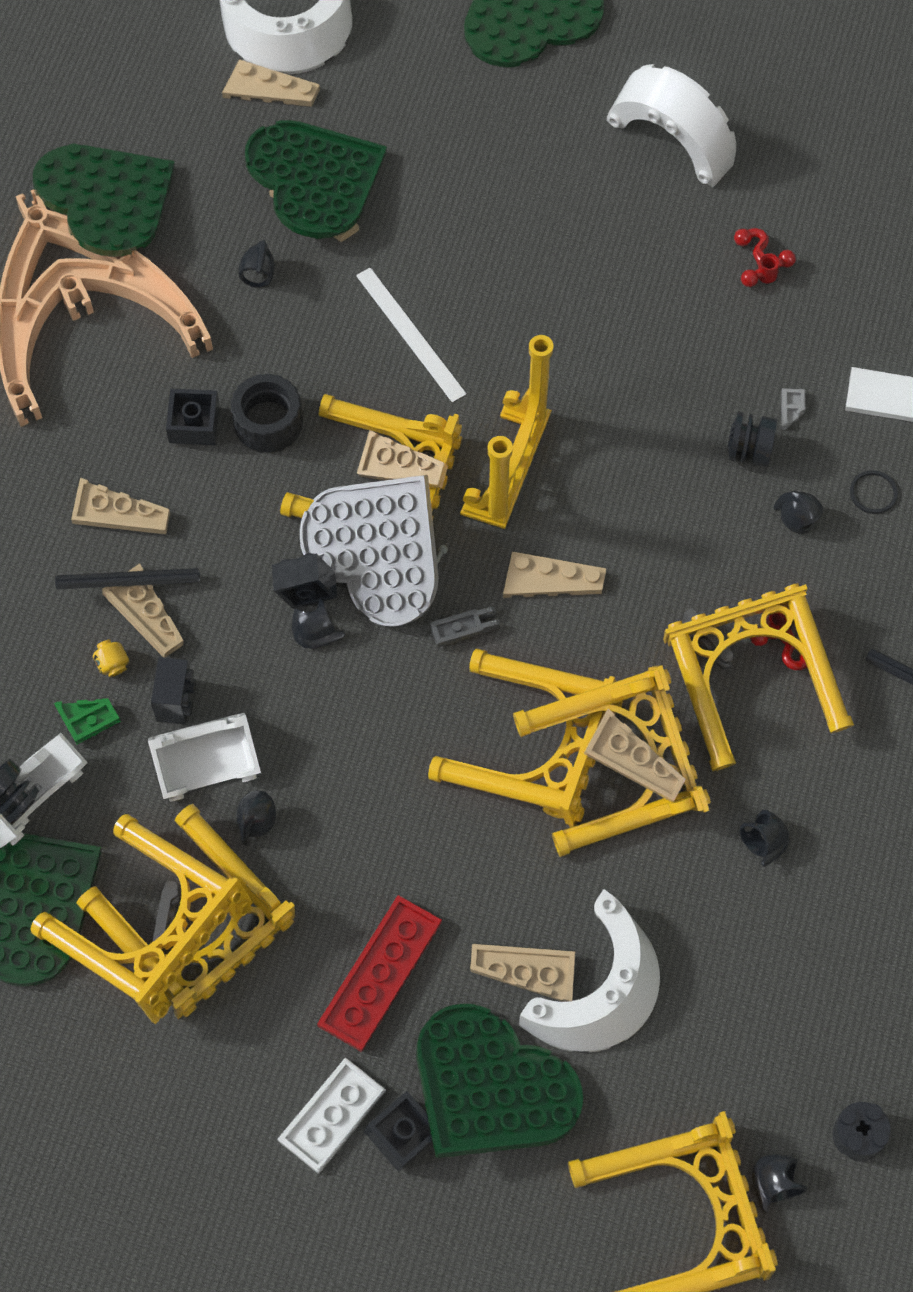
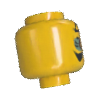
(110, 658)

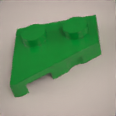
(87, 717)

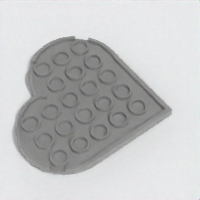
(378, 544)

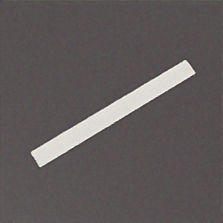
(411, 335)

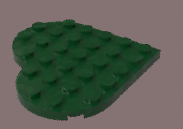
(519, 30)
(315, 175)
(107, 194)
(38, 878)
(489, 1089)

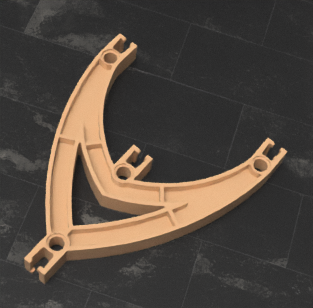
(27, 309)

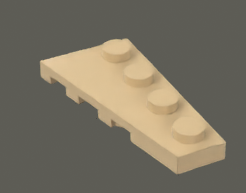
(263, 83)
(389, 460)
(109, 509)
(541, 575)
(146, 614)
(630, 756)
(527, 968)

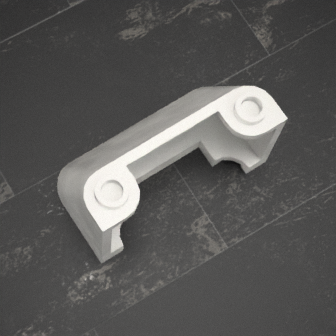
(204, 755)

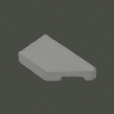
(792, 406)

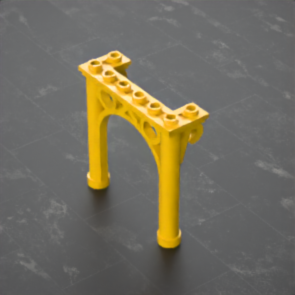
(432, 434)
(511, 462)
(796, 609)
(600, 699)
(552, 798)
(266, 903)
(148, 988)
(665, 1152)

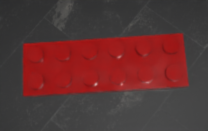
(379, 973)

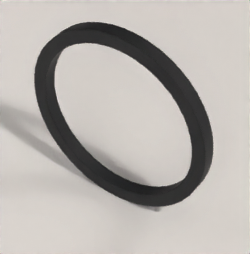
(878, 473)

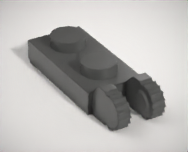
(463, 626)
(710, 643)
(166, 912)

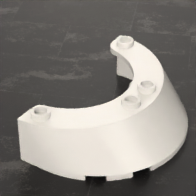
(287, 43)
(685, 112)
(49, 768)
(617, 1006)

